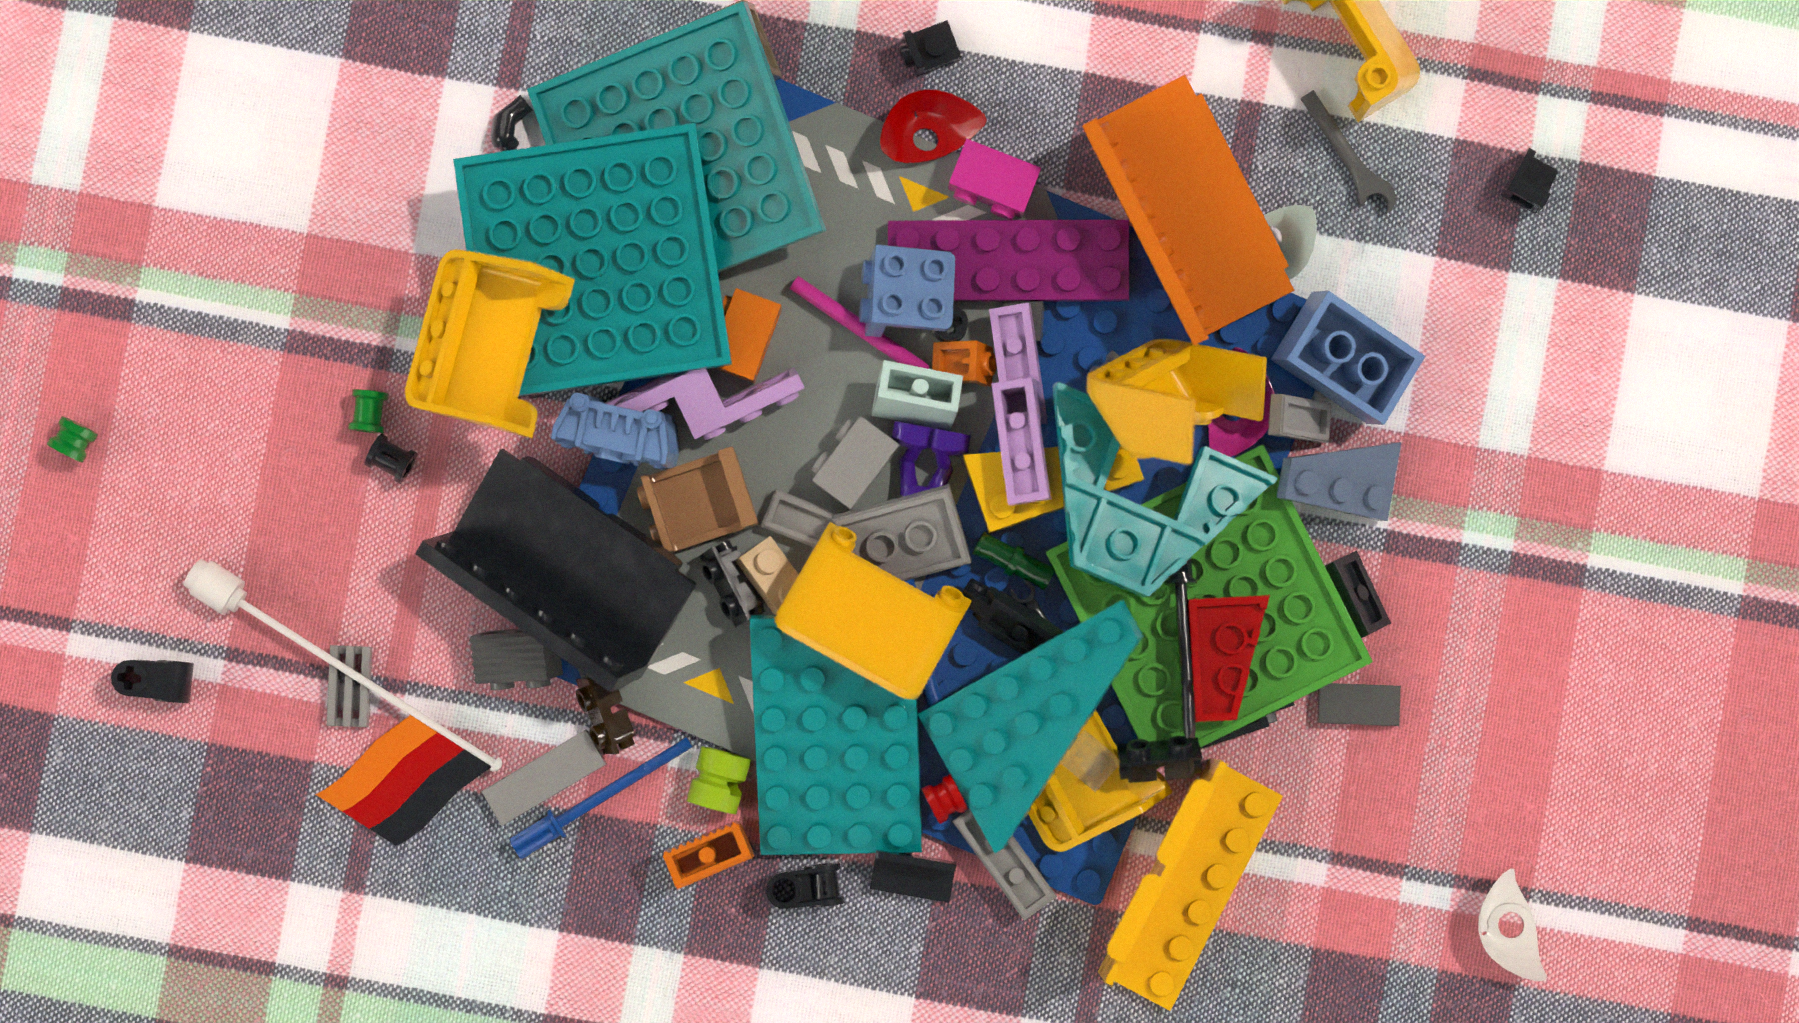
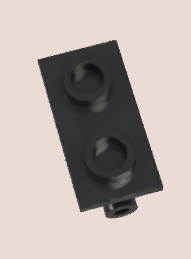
(736, 599)
(1177, 755)

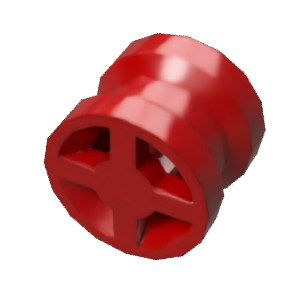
(944, 799)

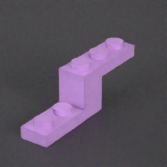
(702, 404)
(1019, 404)

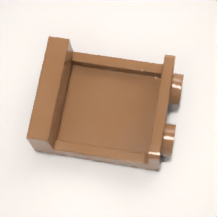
(698, 501)

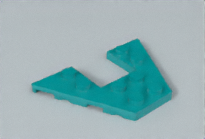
(1124, 539)

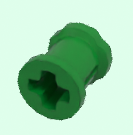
(368, 411)

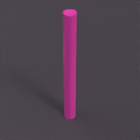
(852, 323)

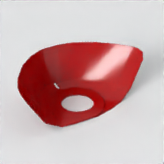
(938, 111)

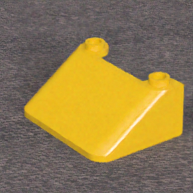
(481, 339)
(869, 616)
(1074, 813)

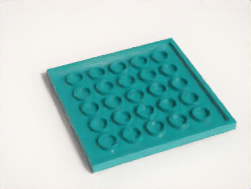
(722, 82)
(633, 234)

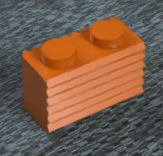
(708, 854)

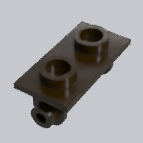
(607, 726)

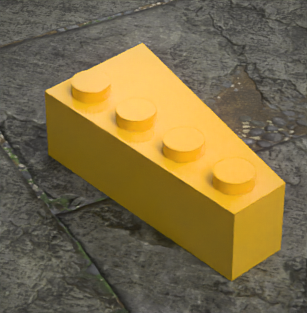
(990, 490)

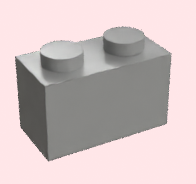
(854, 462)

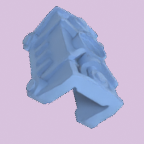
(617, 432)

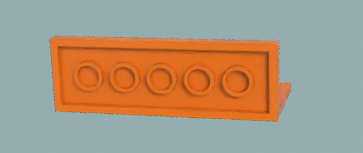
(1190, 207)

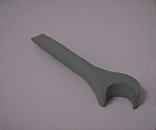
(1365, 181)

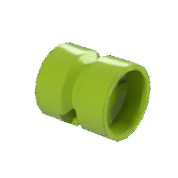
(718, 780)

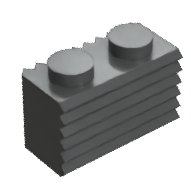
(511, 657)

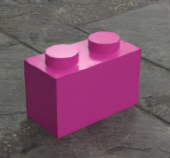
(993, 179)

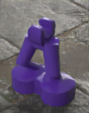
(919, 438)

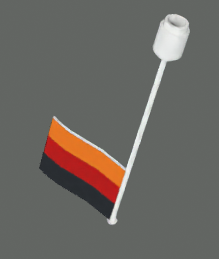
(405, 772)

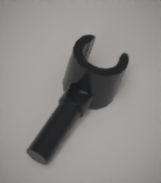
(1030, 602)

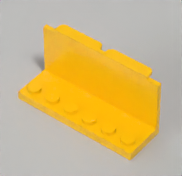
(1188, 883)

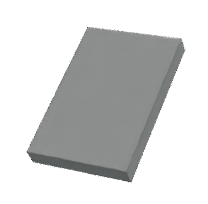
(910, 533)

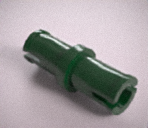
(1013, 560)

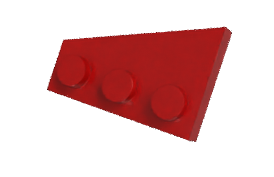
(1221, 652)

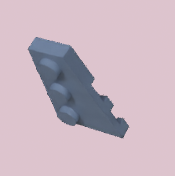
(1343, 481)

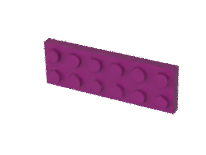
(1027, 257)

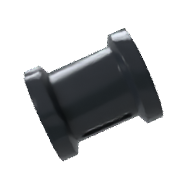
(960, 330)
(378, 457)

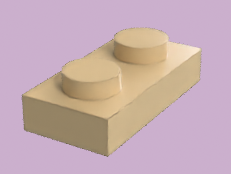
(768, 572)

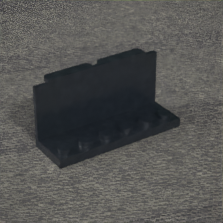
(563, 570)

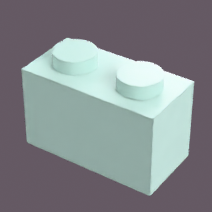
(917, 395)

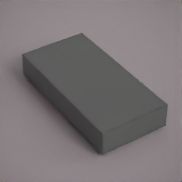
(1359, 704)

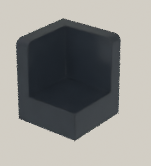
(1530, 182)

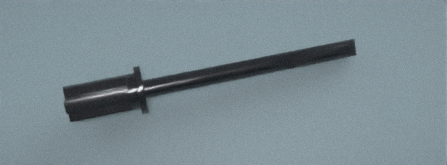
(1181, 580)

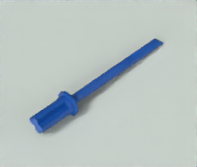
(551, 826)

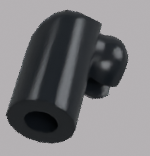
(504, 124)

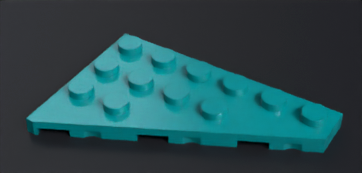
(1021, 720)

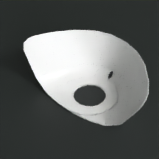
(1515, 954)

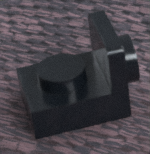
(929, 48)

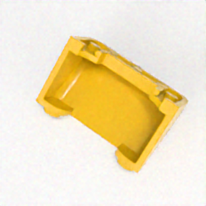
(1389, 62)

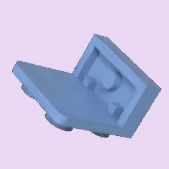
(907, 289)

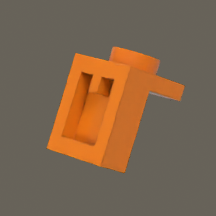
(966, 358)

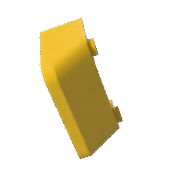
(1169, 386)

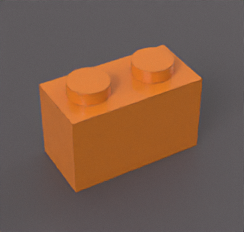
(749, 330)

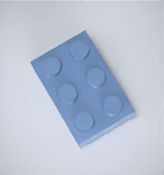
(1348, 357)

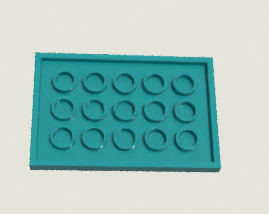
(830, 753)

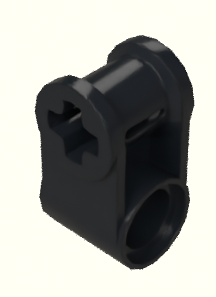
(159, 680)
(808, 886)

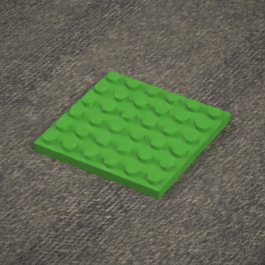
(1262, 551)

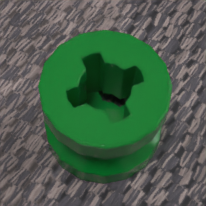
(72, 439)

